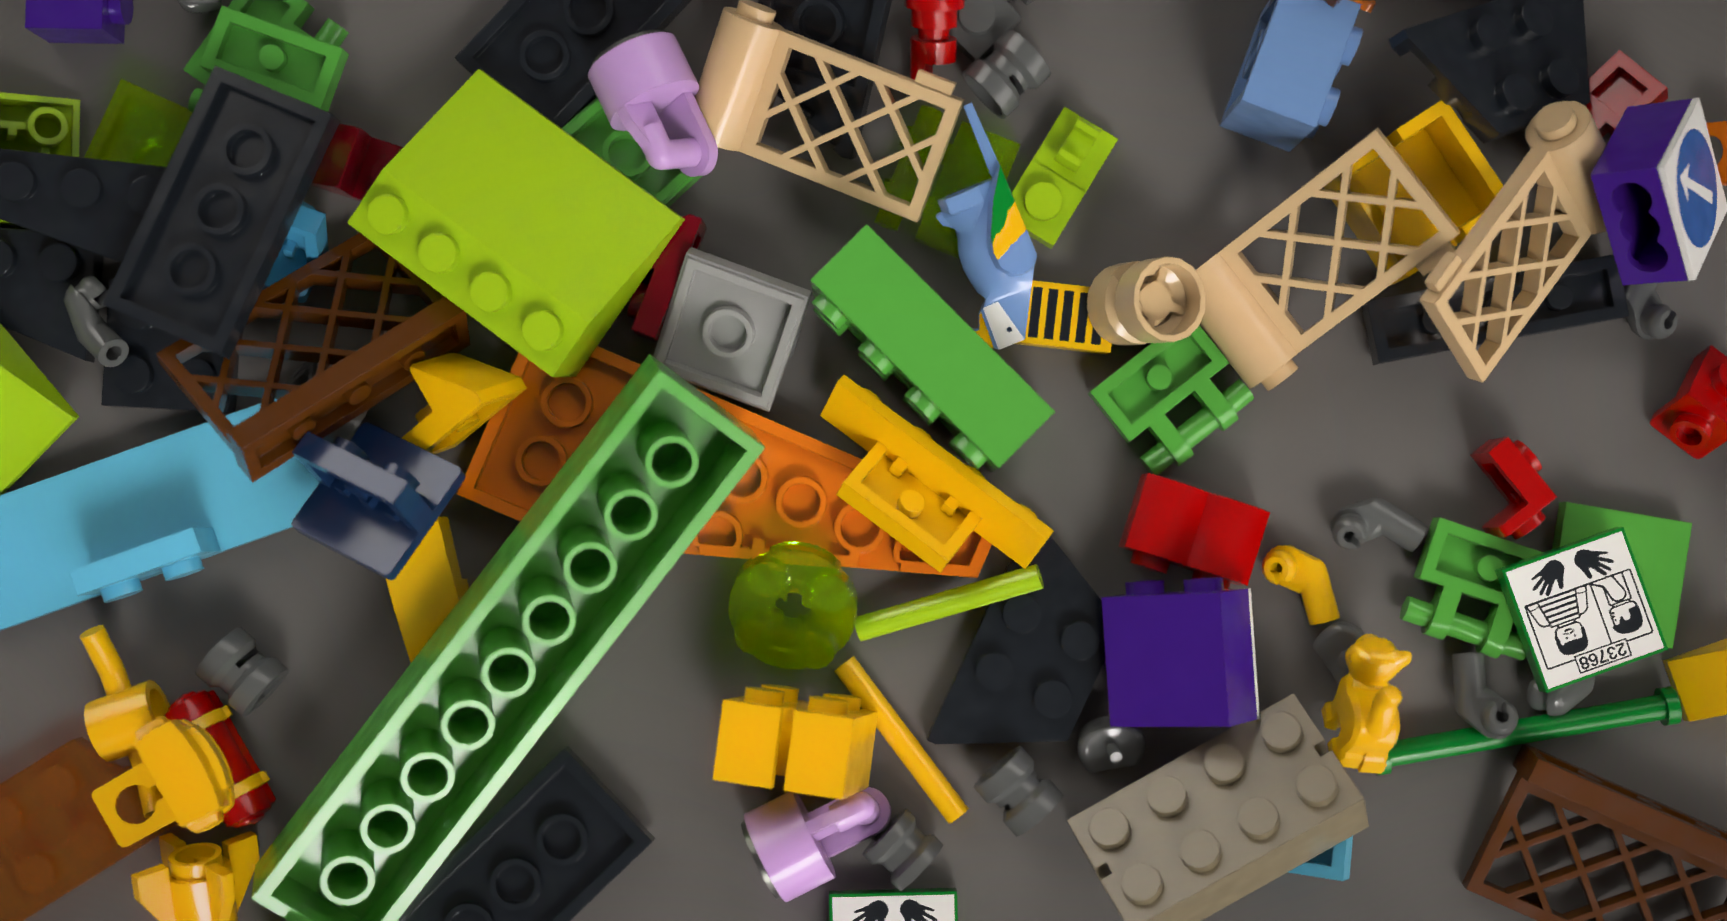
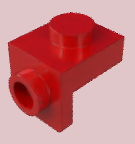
(1699, 411)
(1515, 475)

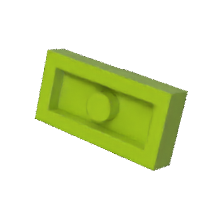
(1060, 175)

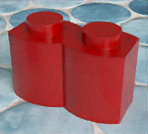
(1192, 530)

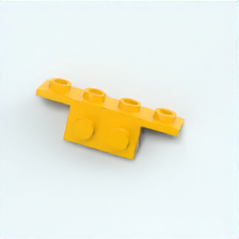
(923, 490)

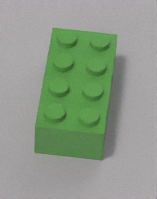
(929, 350)

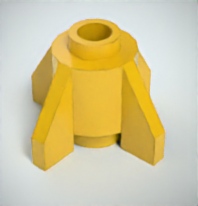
(198, 879)

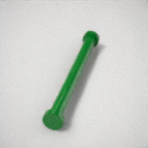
(1661, 707)

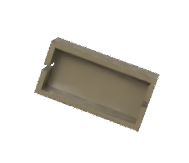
(1221, 819)

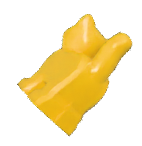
(1366, 705)

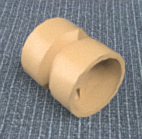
(1146, 301)

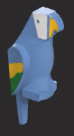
(992, 247)

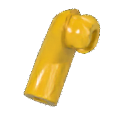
(1305, 575)

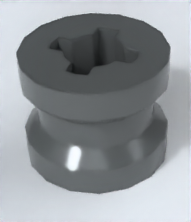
(903, 849)

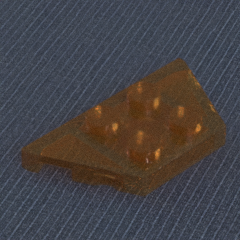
(54, 830)

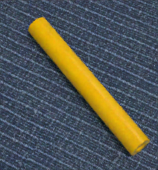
(902, 740)

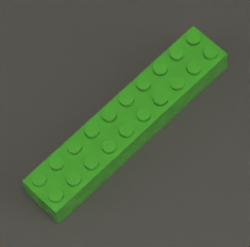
(509, 654)

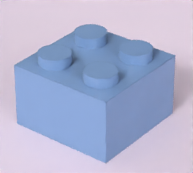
(1290, 71)

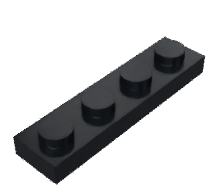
(1583, 295)

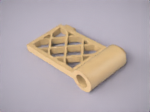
(749, 68)
(1560, 161)
(1247, 316)

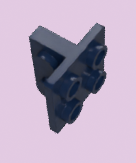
(373, 496)

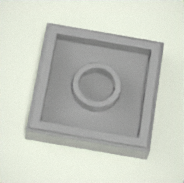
(731, 328)

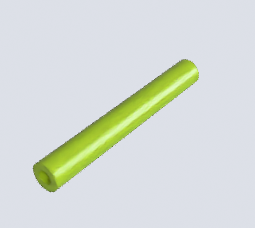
(949, 602)

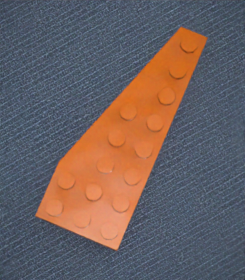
(778, 500)

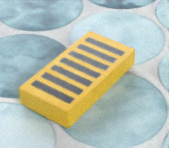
(1061, 319)

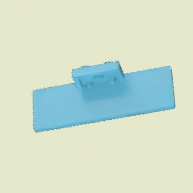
(137, 519)

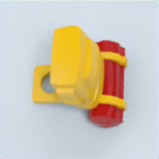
(197, 767)

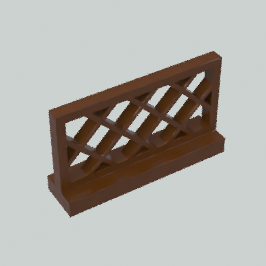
(336, 392)
(1614, 807)

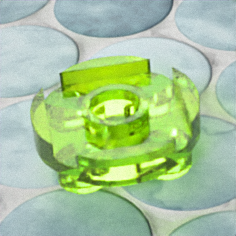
(788, 641)

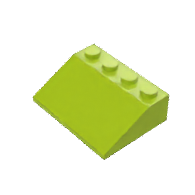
(517, 224)

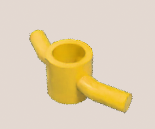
(124, 710)

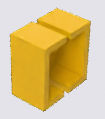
(1446, 164)
(815, 743)

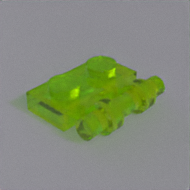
(962, 168)

